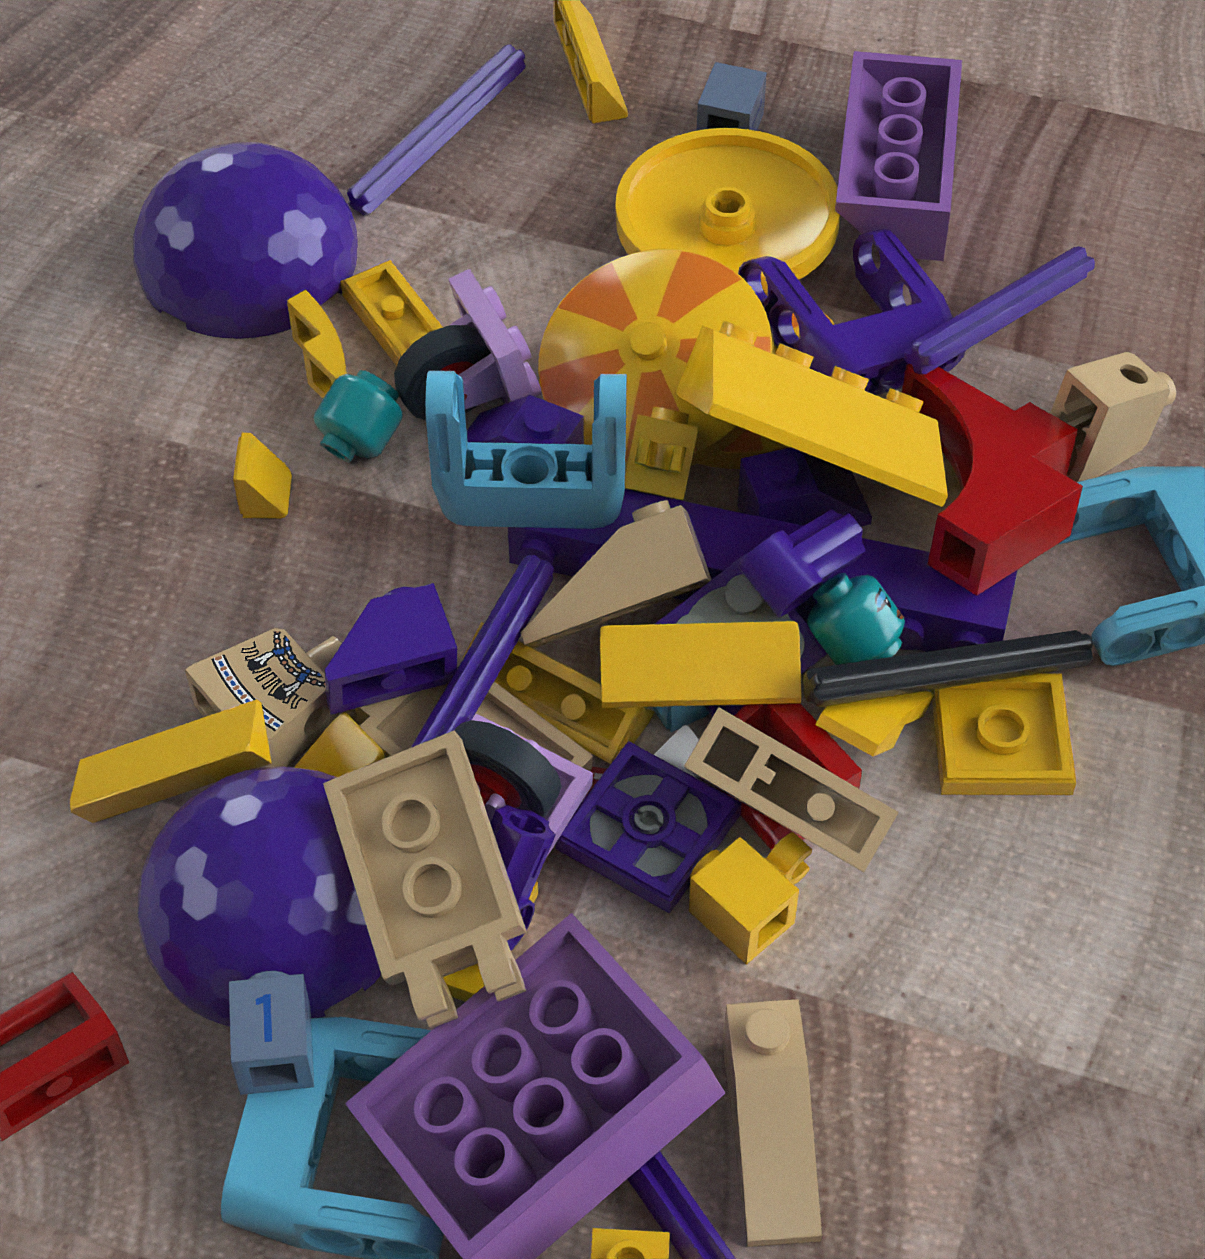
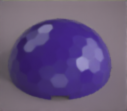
(240, 237)
(252, 886)

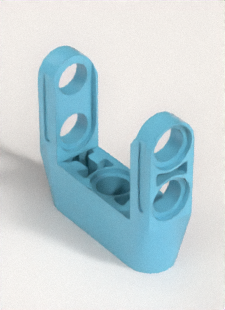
(526, 480)
(1173, 510)
(281, 1147)

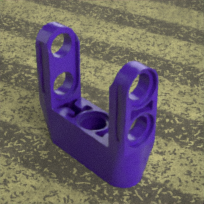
(865, 345)

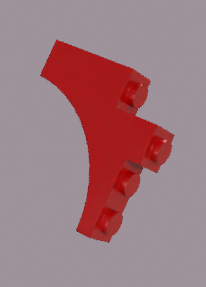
(1009, 476)

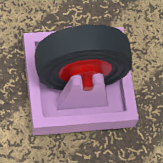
(473, 347)
(523, 774)

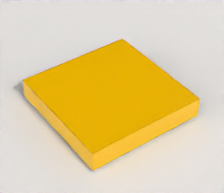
(1004, 737)

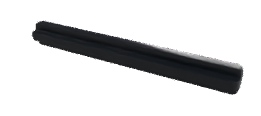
(946, 668)

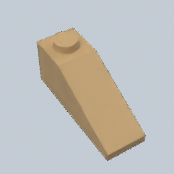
(631, 571)
(790, 789)
(772, 1122)

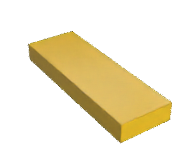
(389, 308)

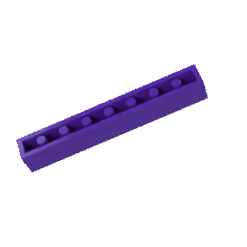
(934, 607)

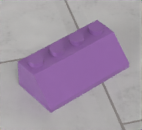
(900, 148)

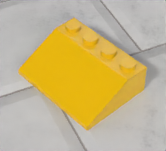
(815, 412)

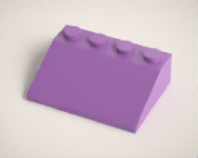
(536, 1100)

